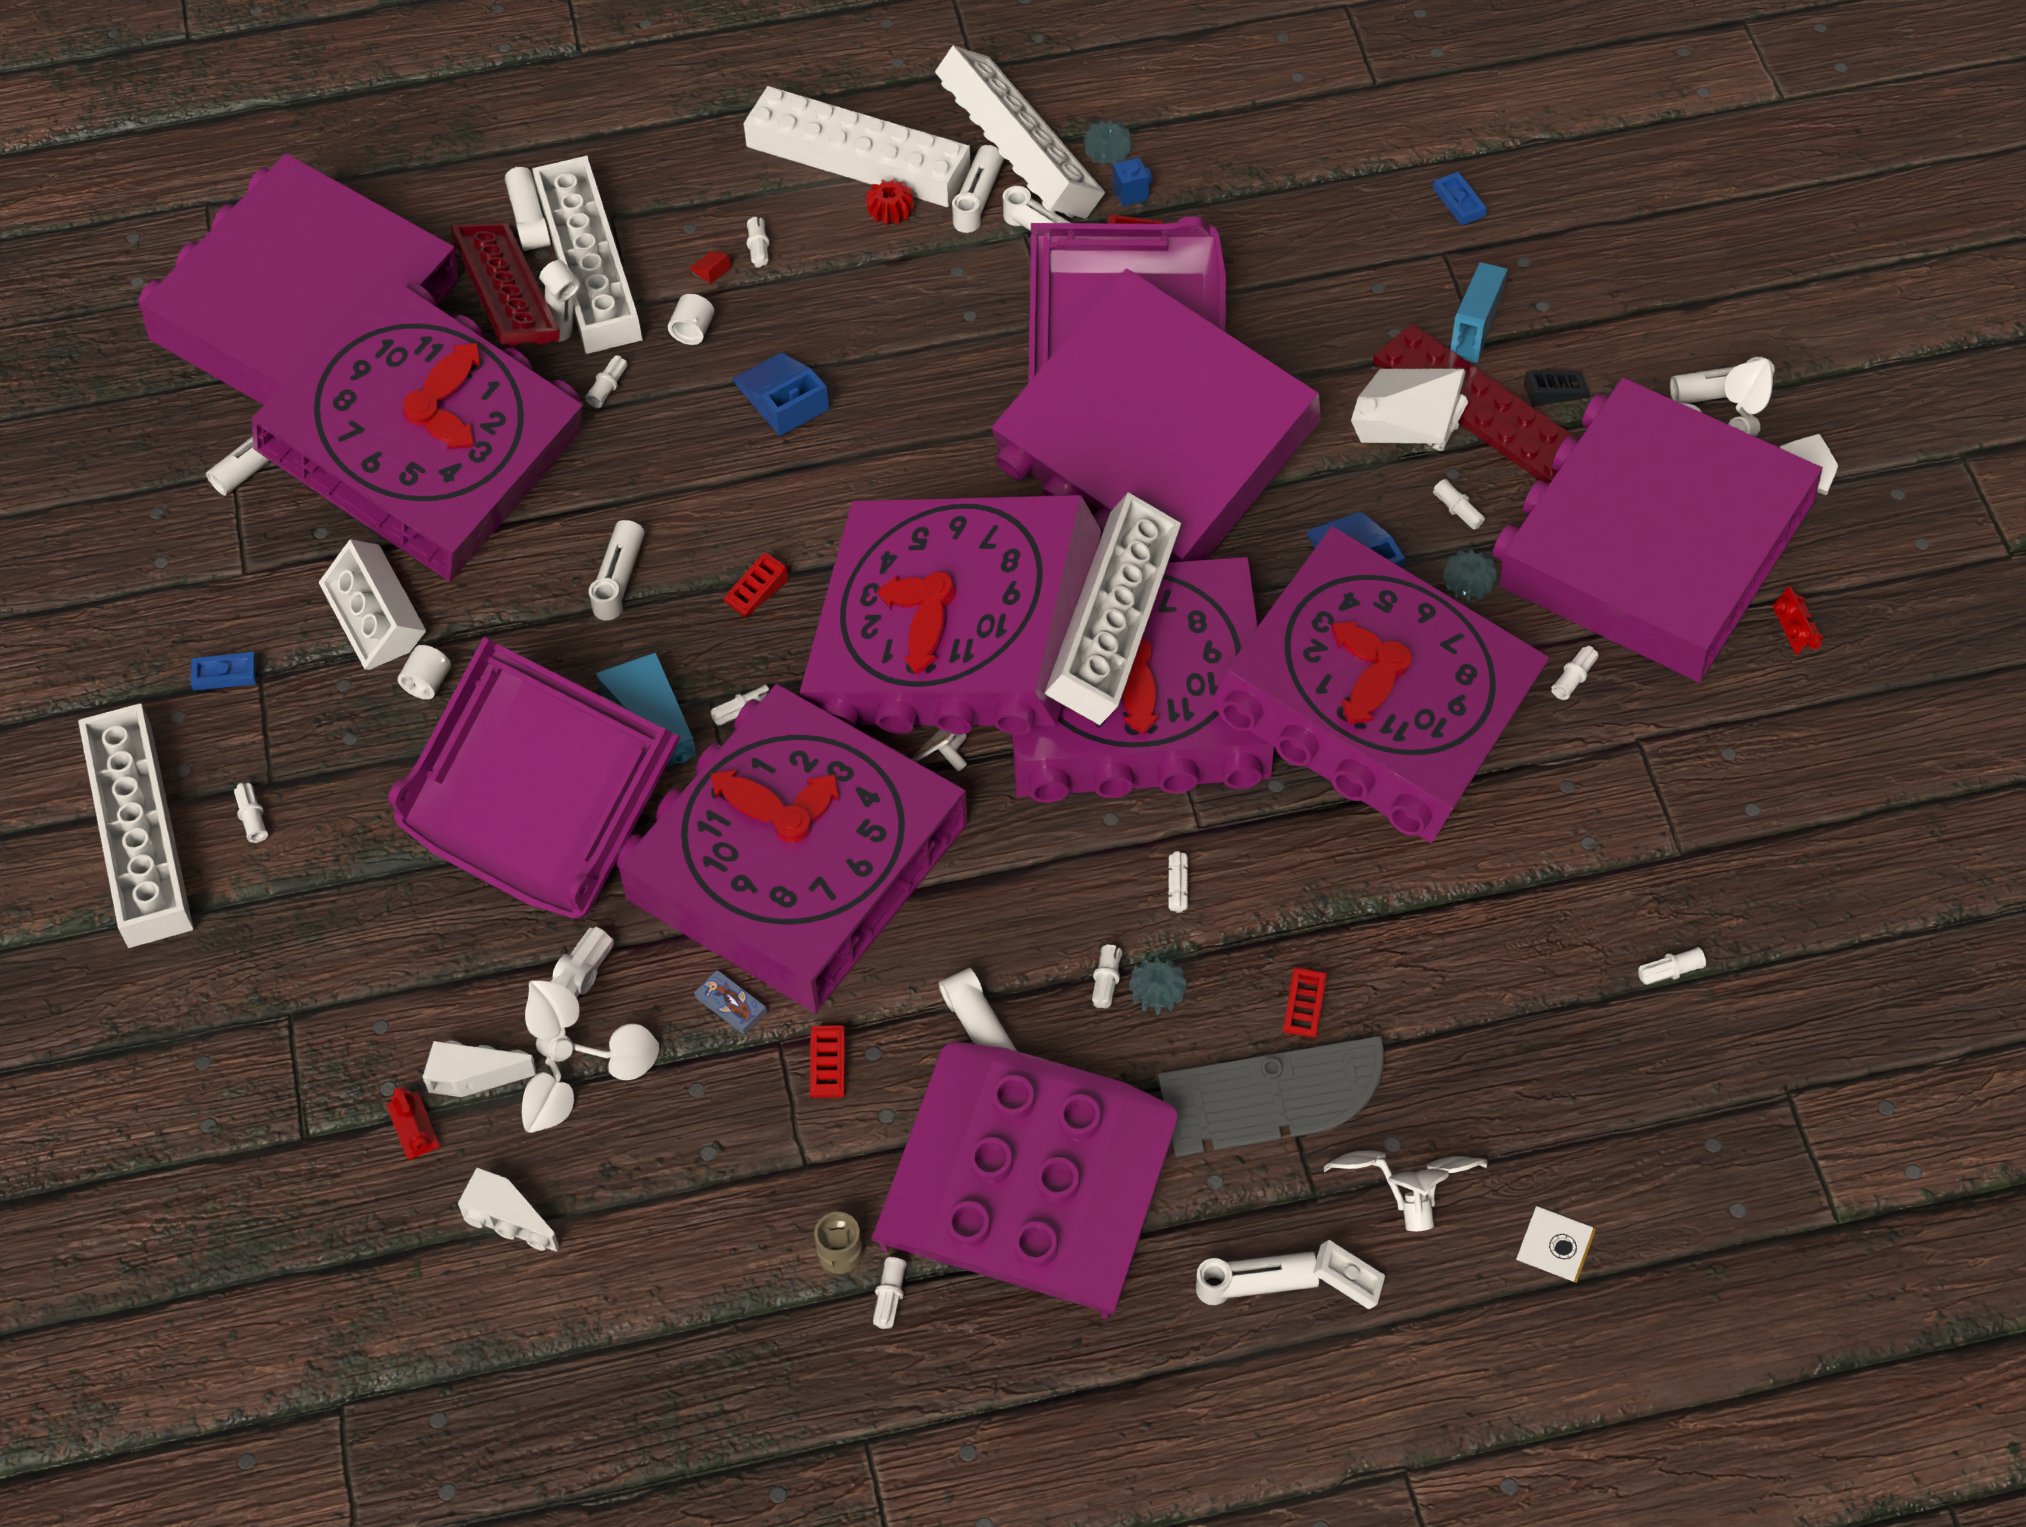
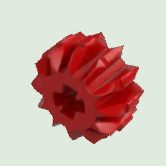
(889, 202)

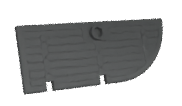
(1259, 1095)

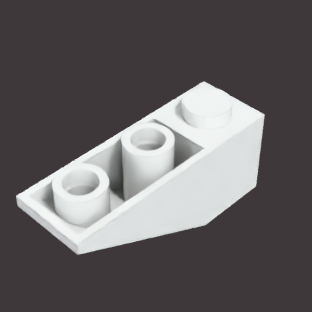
(466, 1070)
(500, 1206)

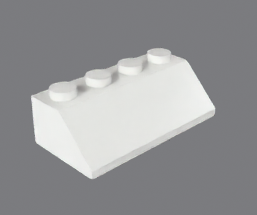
(371, 604)

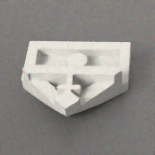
(1816, 451)

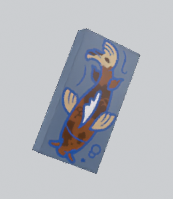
(730, 1002)

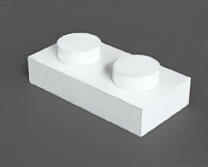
(1348, 1274)

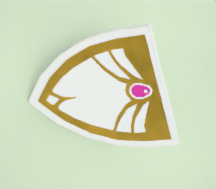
(947, 744)

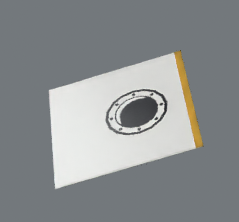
(1556, 1244)

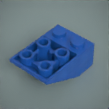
(784, 392)
(1364, 531)

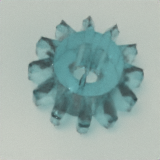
(1107, 142)
(1469, 574)
(1169, 982)

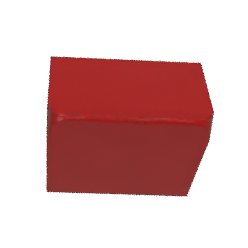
(712, 266)

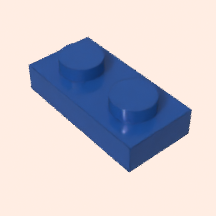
(1459, 198)
(223, 671)

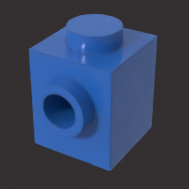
(1131, 181)

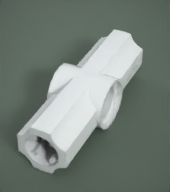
(580, 968)

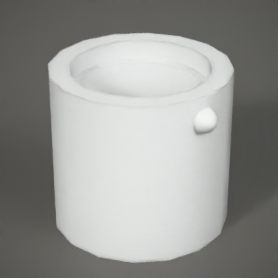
(691, 319)
(424, 672)

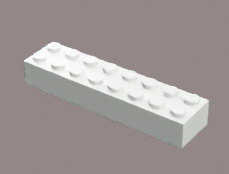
(1019, 133)
(856, 145)
(587, 247)
(1113, 609)
(135, 826)

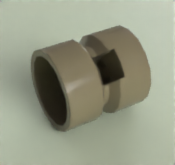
(838, 1242)

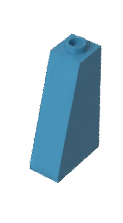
(1478, 311)
(645, 691)

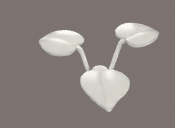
(1751, 388)
(546, 1016)
(1417, 1205)

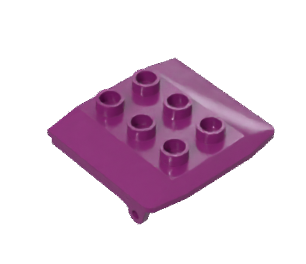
(1082, 260)
(531, 782)
(1029, 1173)

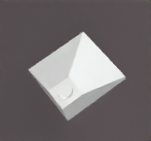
(1408, 406)

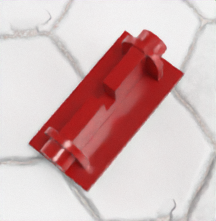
(1794, 620)
(411, 1123)

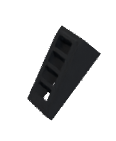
(1539, 384)

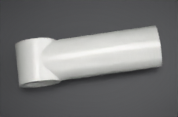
(976, 189)
(527, 209)
(1023, 210)
(559, 295)
(1702, 385)
(236, 468)
(615, 571)
(965, 997)
(1255, 1276)

